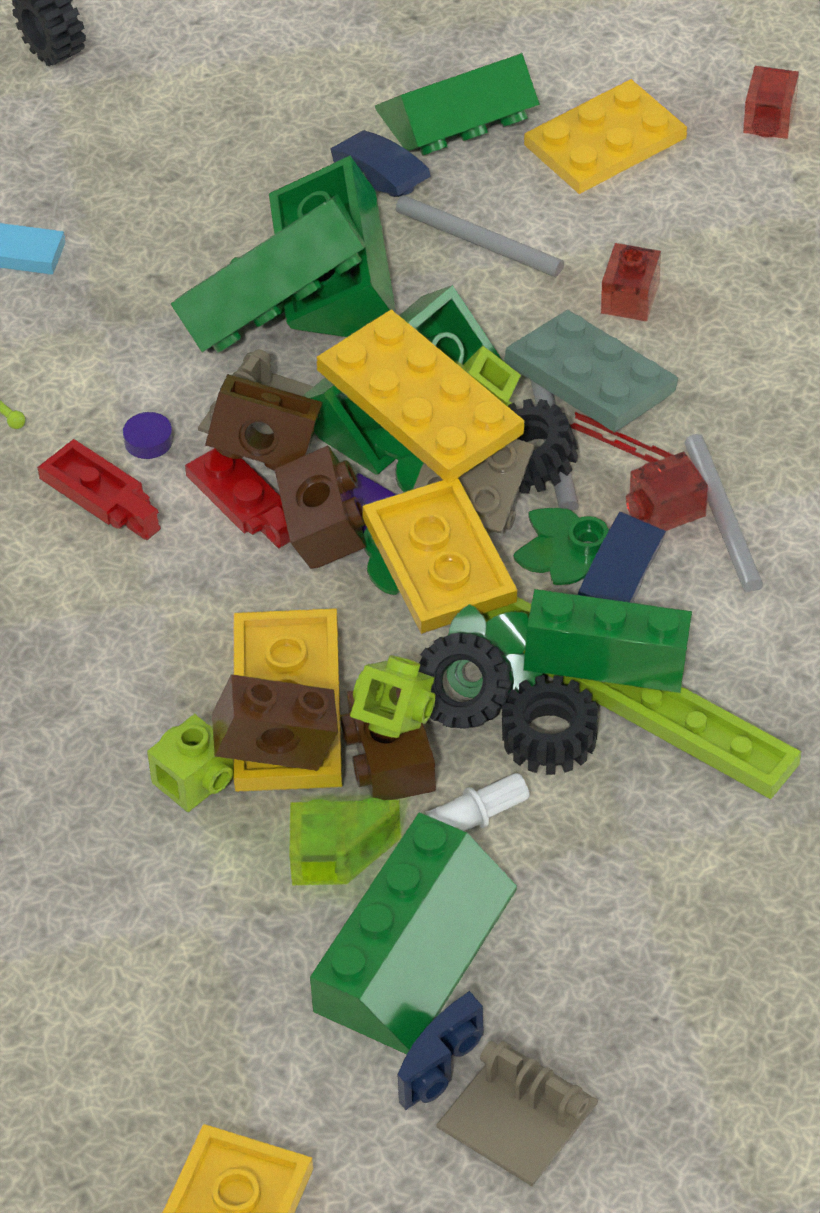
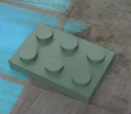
(591, 370)

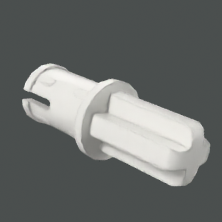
(477, 806)

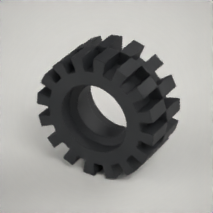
(50, 28)
(557, 450)
(494, 675)
(549, 700)

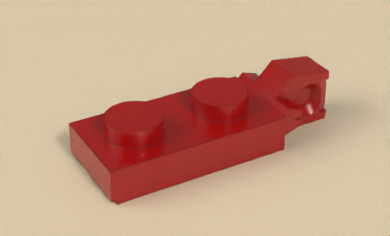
(100, 489)
(240, 495)

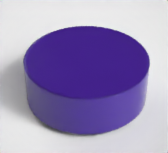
(147, 435)

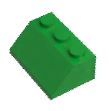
(461, 105)
(607, 640)

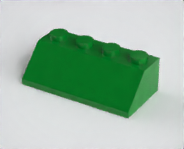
(269, 274)
(363, 291)
(440, 319)
(411, 935)

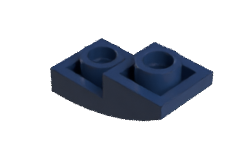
(383, 163)
(622, 560)
(428, 1063)

